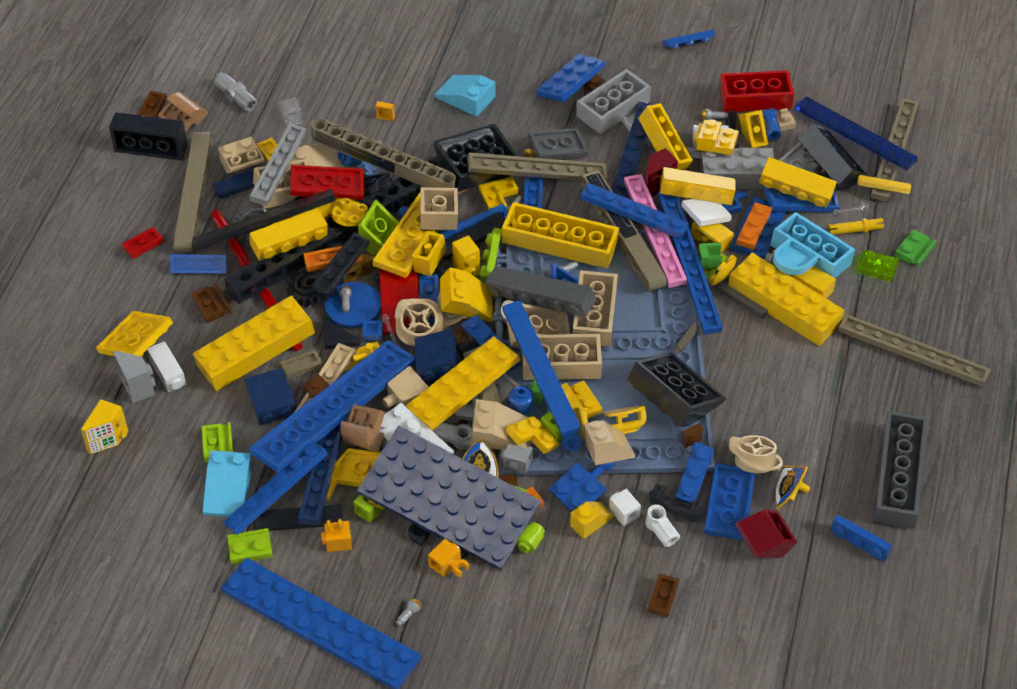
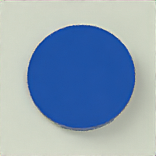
(364, 306)

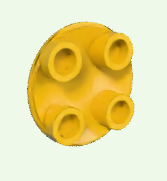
(348, 212)
(723, 271)

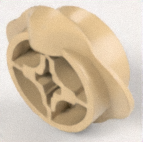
(408, 309)
(755, 454)

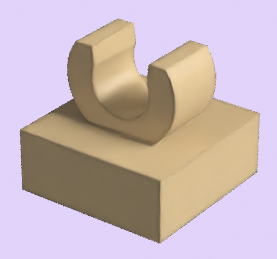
(785, 120)

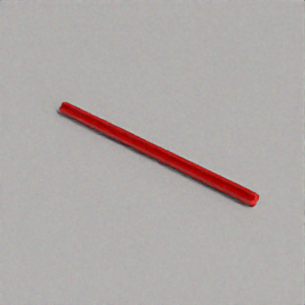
(244, 260)

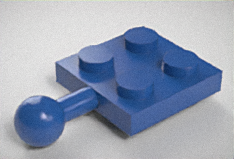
(580, 486)

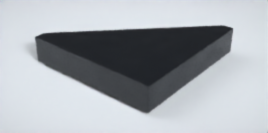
(335, 335)

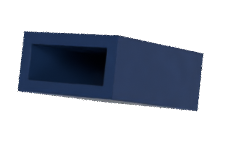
(435, 355)
(270, 396)

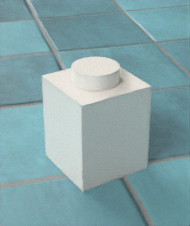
(624, 507)

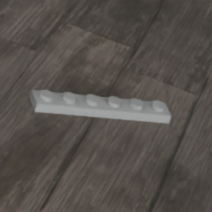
(277, 164)

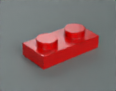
(142, 243)

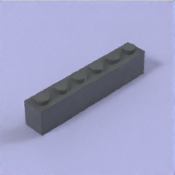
(541, 291)

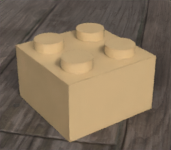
(438, 208)

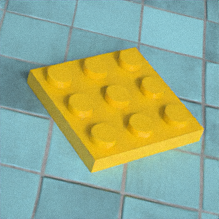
(135, 334)

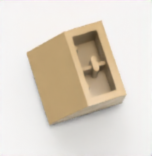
(240, 155)

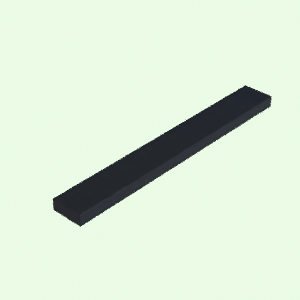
(264, 219)
(476, 232)

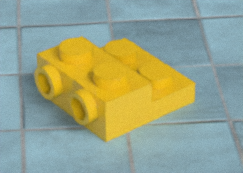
(714, 138)
(581, 396)

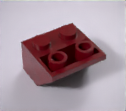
(655, 168)
(766, 534)

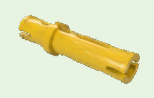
(856, 226)

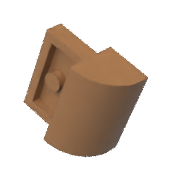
(183, 109)
(363, 428)

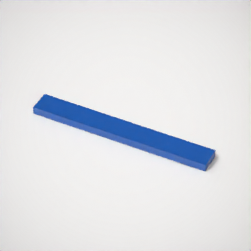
(541, 368)

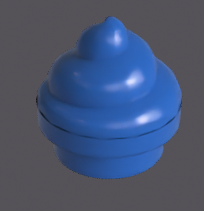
(572, 441)

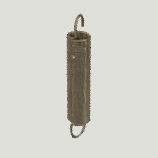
(687, 337)

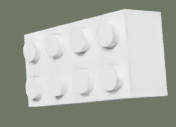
(405, 418)

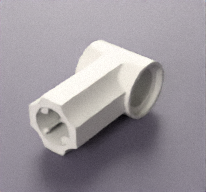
(662, 527)

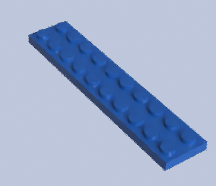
(331, 406)
(321, 624)

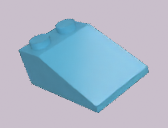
(467, 92)
(227, 482)

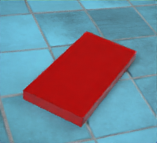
(311, 180)
(394, 289)

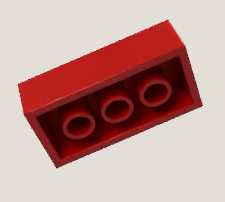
(756, 91)

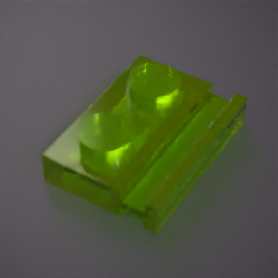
(877, 265)

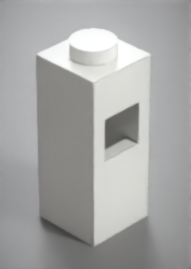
(166, 366)

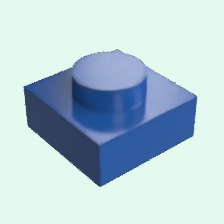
(372, 330)

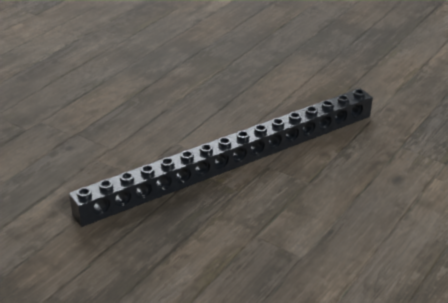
(266, 272)

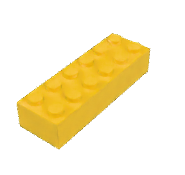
(560, 235)
(787, 299)
(253, 343)

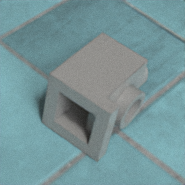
(516, 458)

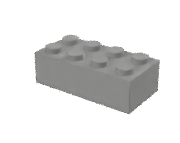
(613, 101)
(743, 165)

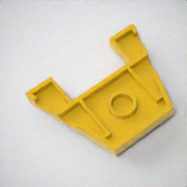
(352, 470)

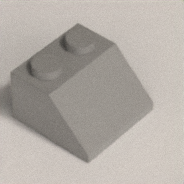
(135, 375)

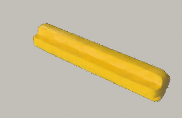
(884, 184)

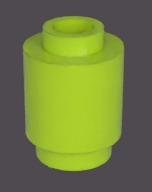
(530, 537)

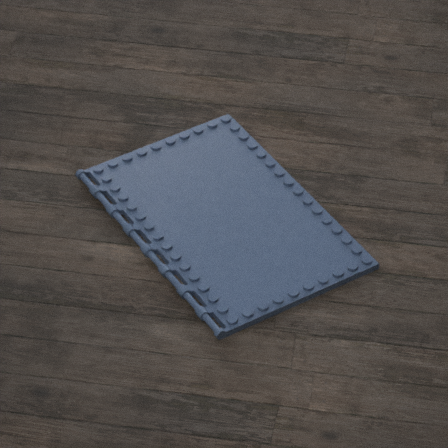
(642, 328)

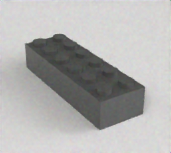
(900, 470)

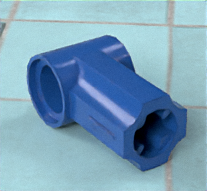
(771, 126)

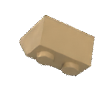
(606, 443)

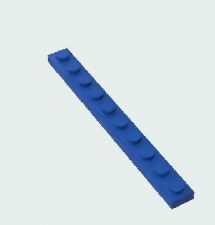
(693, 269)

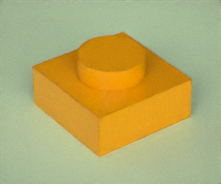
(385, 111)

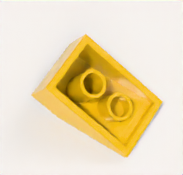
(465, 295)

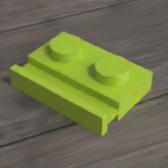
(216, 438)
(250, 545)

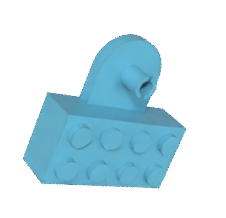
(804, 245)

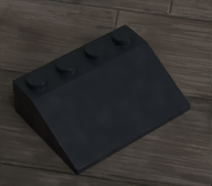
(455, 149)
(675, 388)

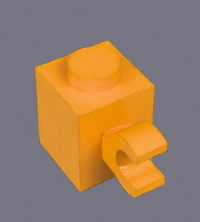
(337, 536)
(447, 558)

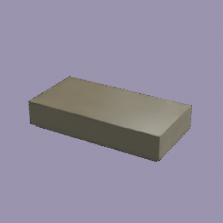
(301, 364)

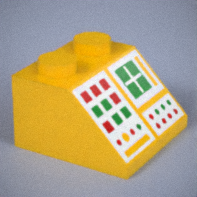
(104, 427)

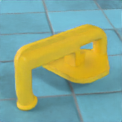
(625, 427)

